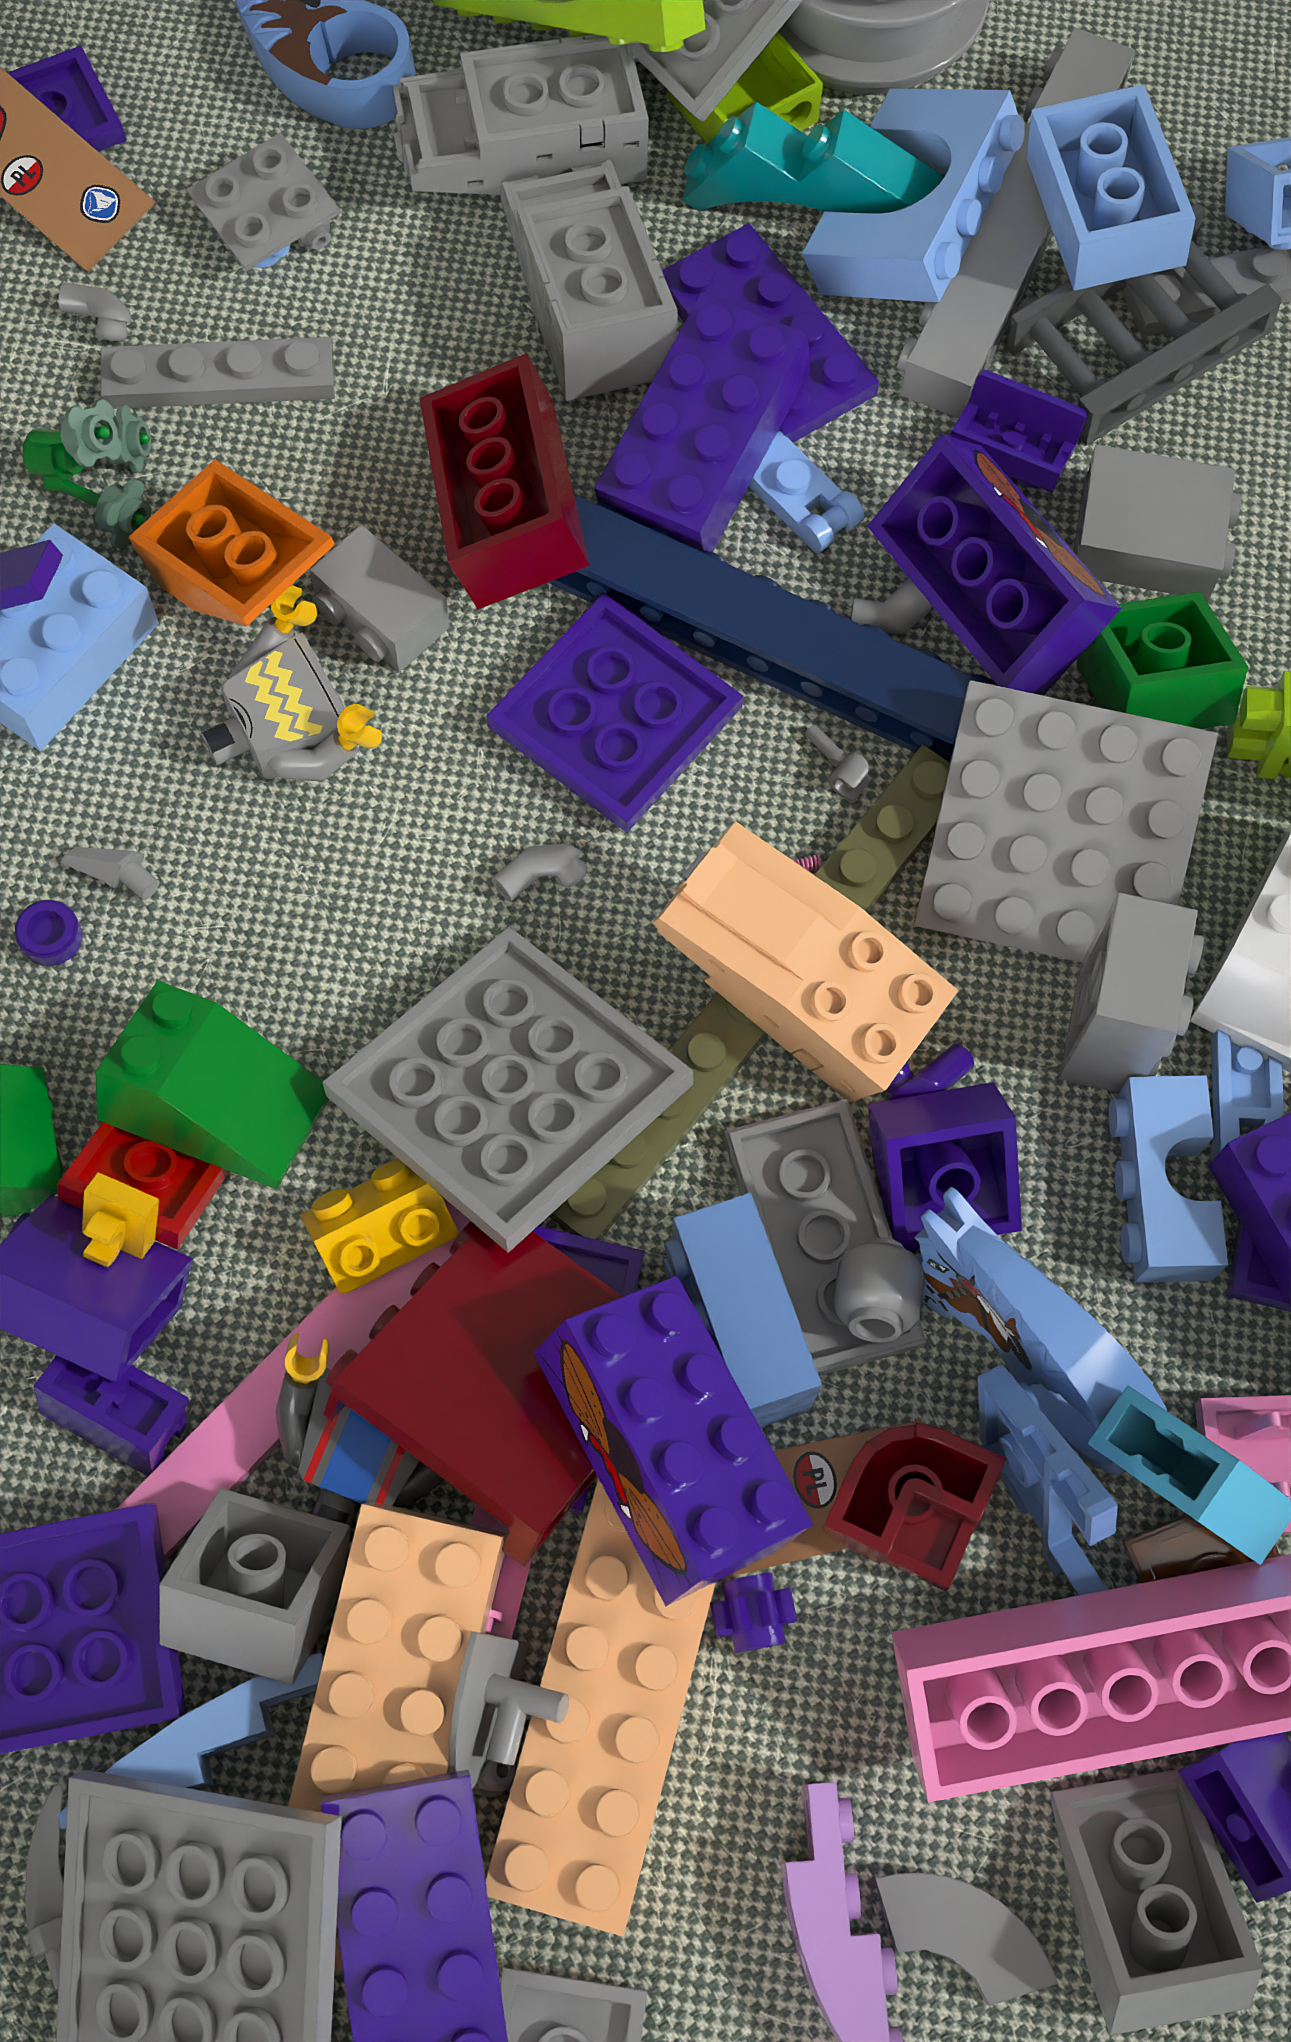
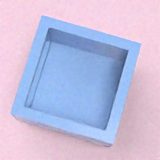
(1259, 192)

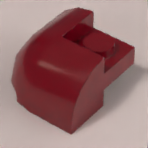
(914, 1500)

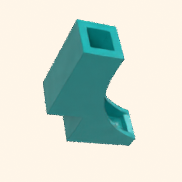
(831, 169)

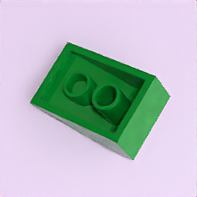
(208, 1087)

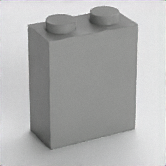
(1156, 521)

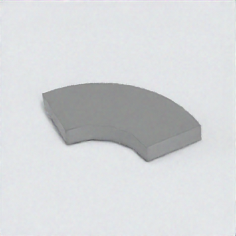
(969, 1929)

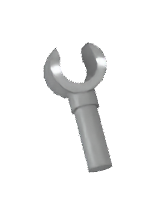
(851, 770)

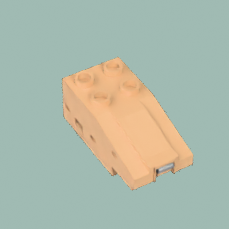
(804, 963)

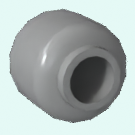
(879, 1290)

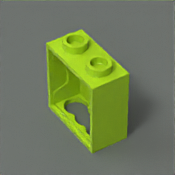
(774, 80)

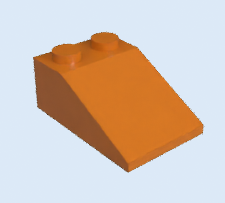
(227, 546)

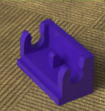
(121, 1418)

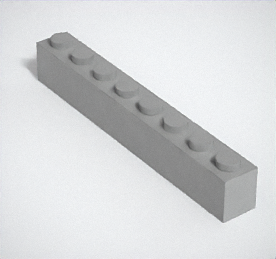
(1004, 254)

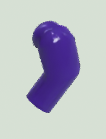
(935, 1077)

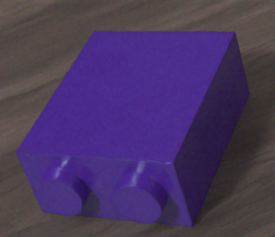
(81, 1307)

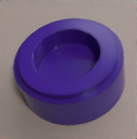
(48, 932)

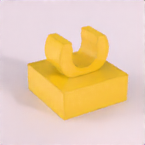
(117, 1220)

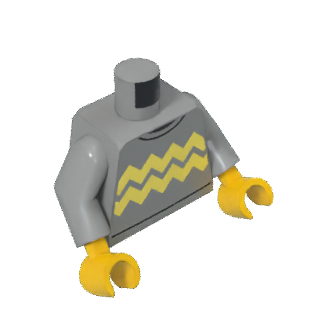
(287, 706)

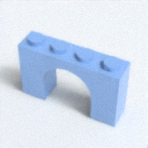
(920, 247)

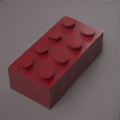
(502, 482)

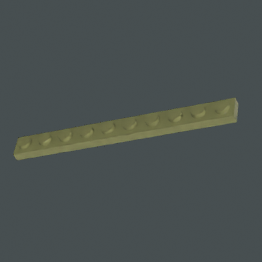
(721, 1035)

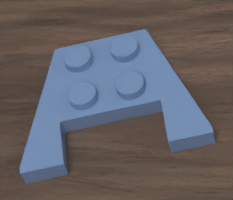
(1045, 1477)

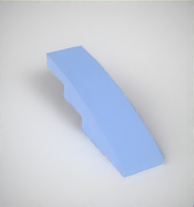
(231, 1720)

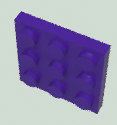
(615, 712)
(84, 1630)

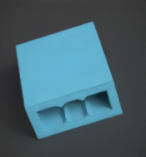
(1193, 1474)

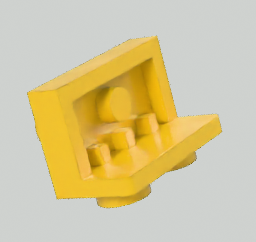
(377, 1225)

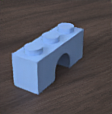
(1165, 1232)

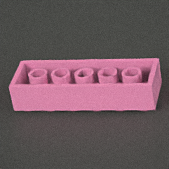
(1098, 1678)

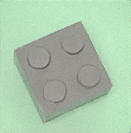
(254, 1586)

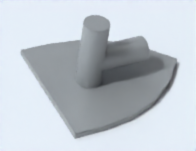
(494, 1704)

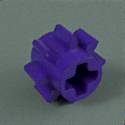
(753, 1612)

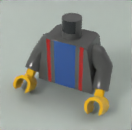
(344, 1455)

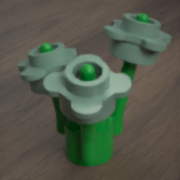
(83, 439)

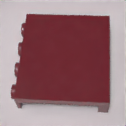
(462, 1382)

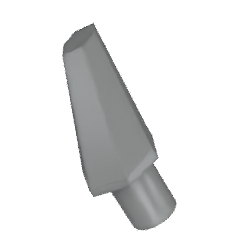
(114, 868)

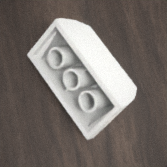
(1253, 979)

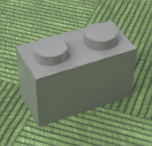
(379, 599)

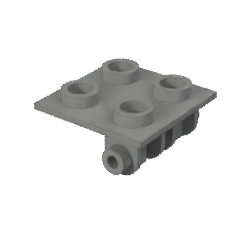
(265, 203)

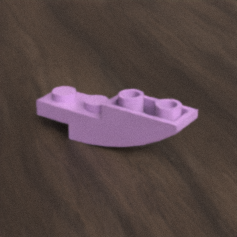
(843, 1969)

